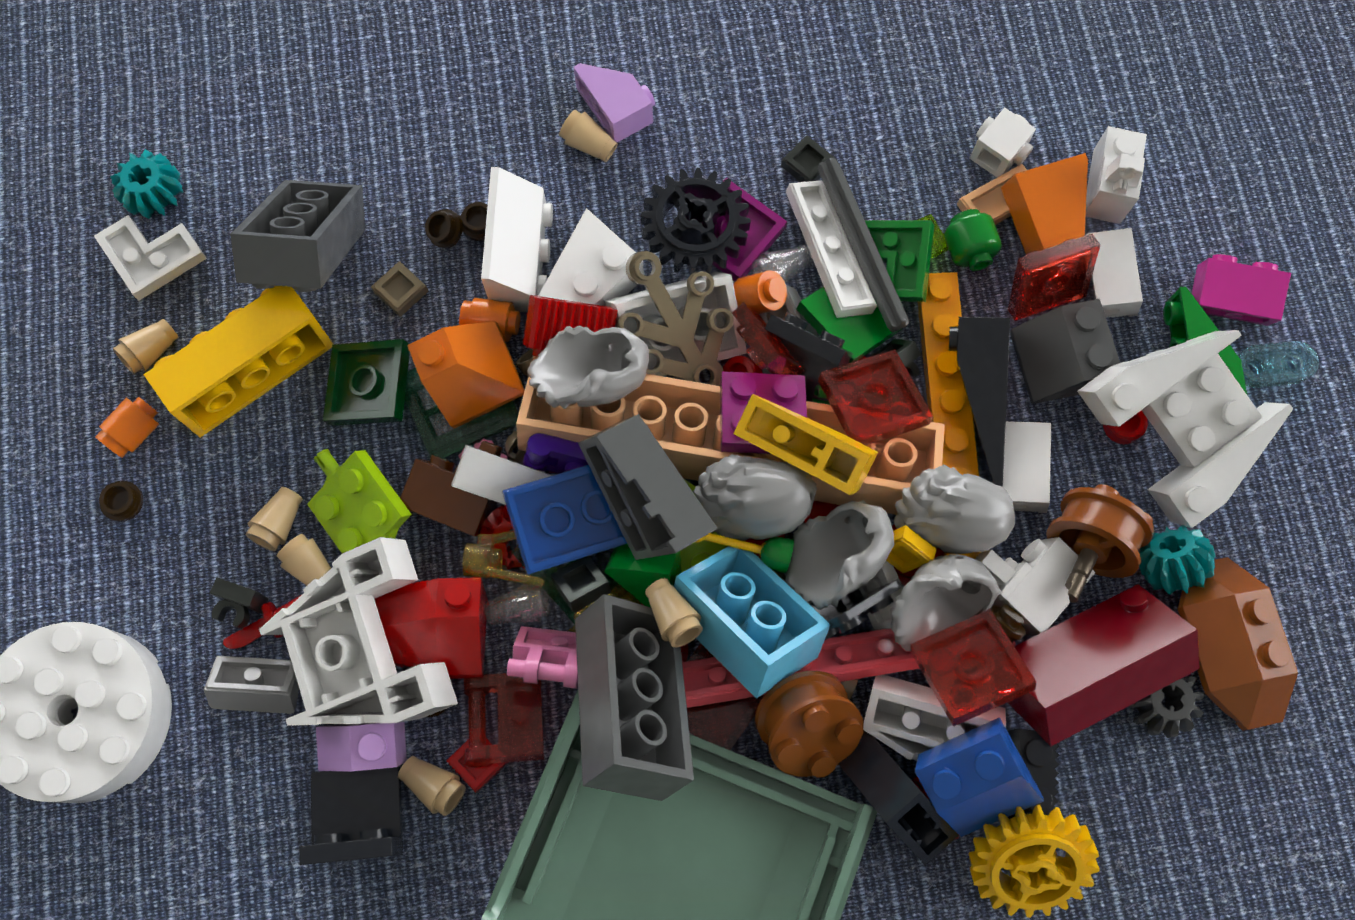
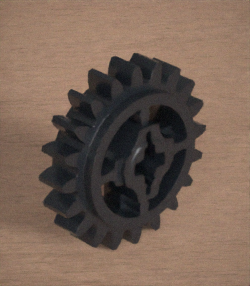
(691, 240)

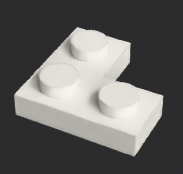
(146, 264)

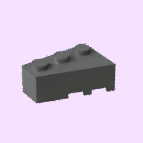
(645, 490)

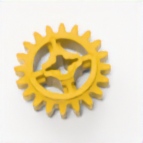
(1028, 850)

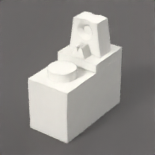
(1115, 175)
(1036, 584)

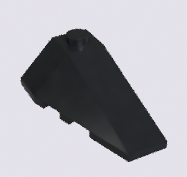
(983, 365)

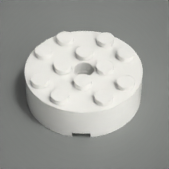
(118, 719)

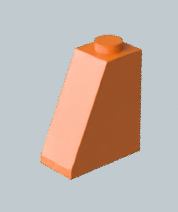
(1049, 202)

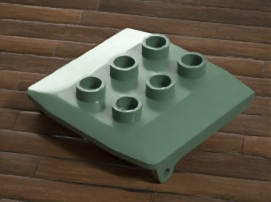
(718, 849)

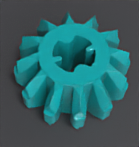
(146, 184)
(1177, 560)

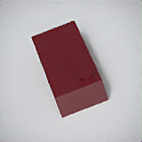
(1103, 662)

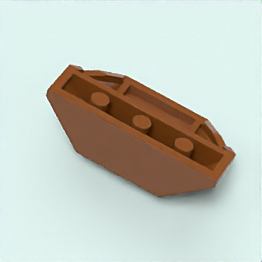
(1241, 646)

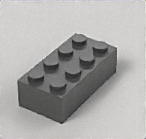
(298, 235)
(631, 702)

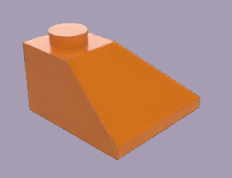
(466, 370)

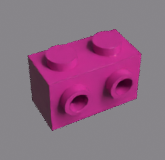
(1241, 290)

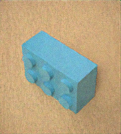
(752, 618)

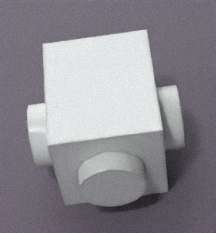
(1003, 142)

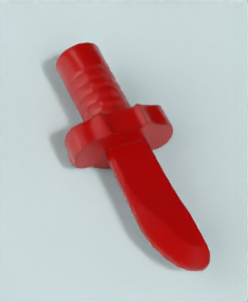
(251, 632)

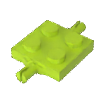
(356, 501)

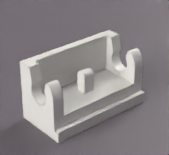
(1117, 274)
(1027, 465)

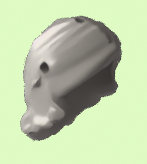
(589, 366)
(755, 497)
(956, 511)
(839, 552)
(941, 596)

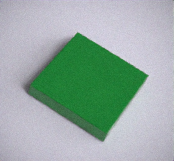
(860, 332)

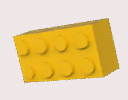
(238, 359)

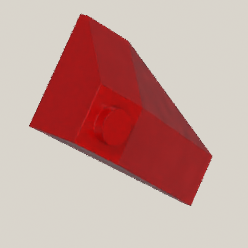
(437, 624)

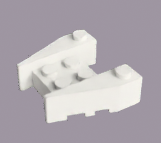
(1198, 416)
(343, 648)

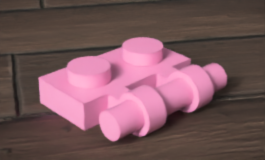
(544, 656)

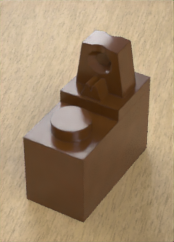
(432, 496)

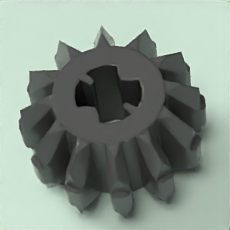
(1178, 709)

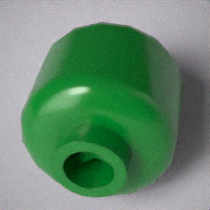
(972, 239)

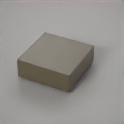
(399, 289)

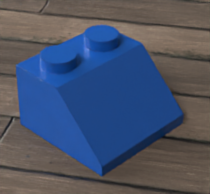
(977, 778)

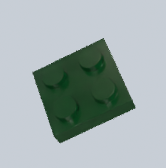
(366, 382)

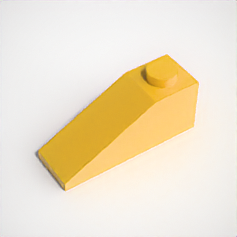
(806, 444)

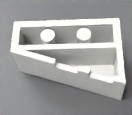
(591, 265)
(912, 718)

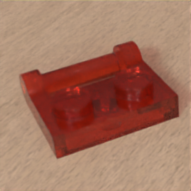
(518, 720)

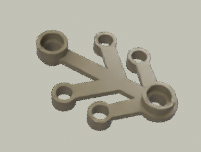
(679, 330)

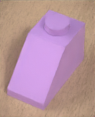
(615, 99)
(360, 746)

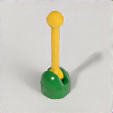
(774, 552)

